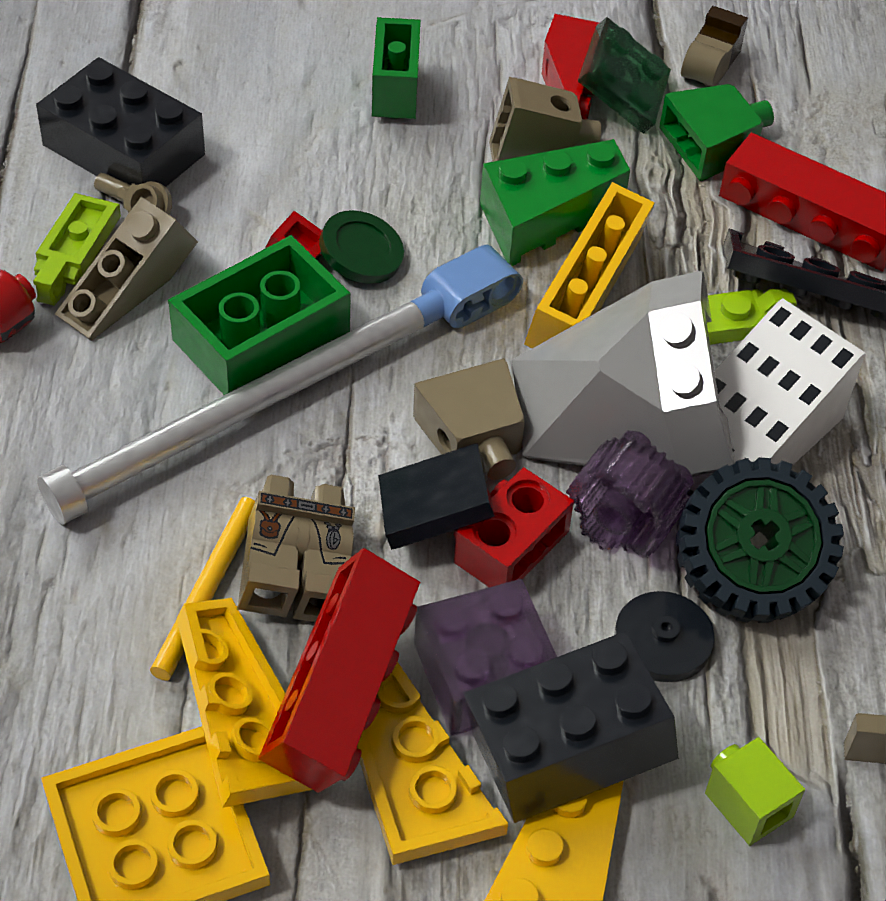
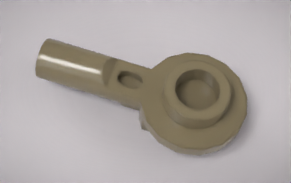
(130, 194)

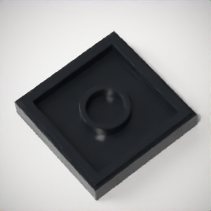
(435, 496)

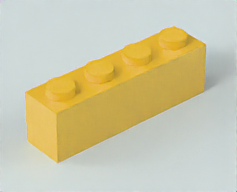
(592, 264)

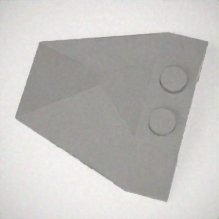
(629, 369)

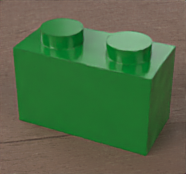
(395, 68)

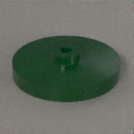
(361, 247)

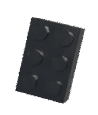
(120, 126)
(571, 726)

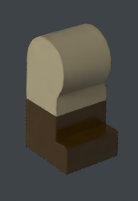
(715, 46)

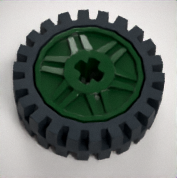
(787, 569)

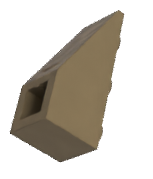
(127, 270)

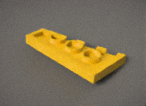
(418, 782)

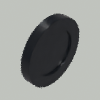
(668, 633)

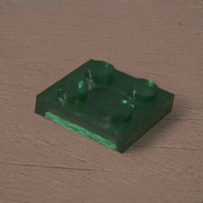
(624, 75)

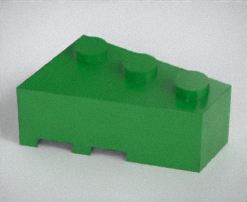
(547, 194)

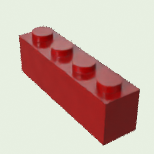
(808, 199)
(341, 672)

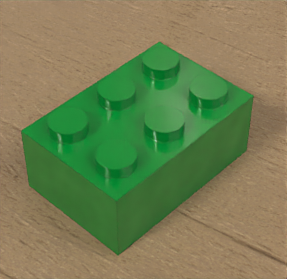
(259, 315)

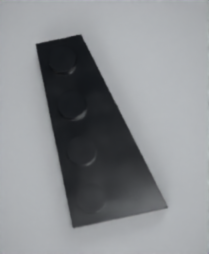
(813, 275)

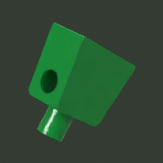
(711, 125)

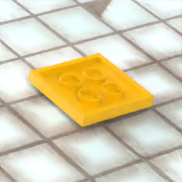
(153, 827)

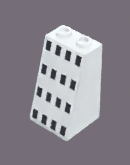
(785, 386)

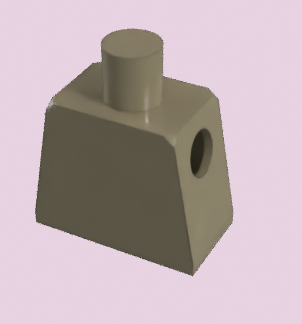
(538, 120)
(472, 409)

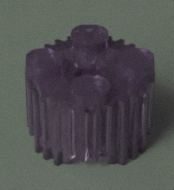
(630, 494)

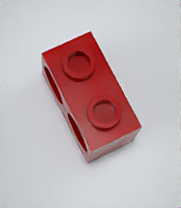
(519, 536)

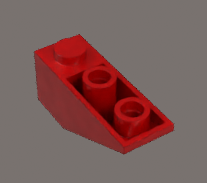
(565, 54)

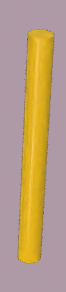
(206, 585)

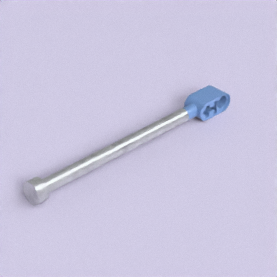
(454, 291)

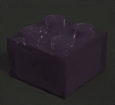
(476, 642)

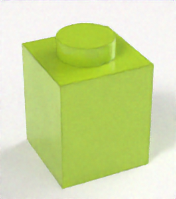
(753, 789)

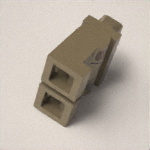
(294, 548)

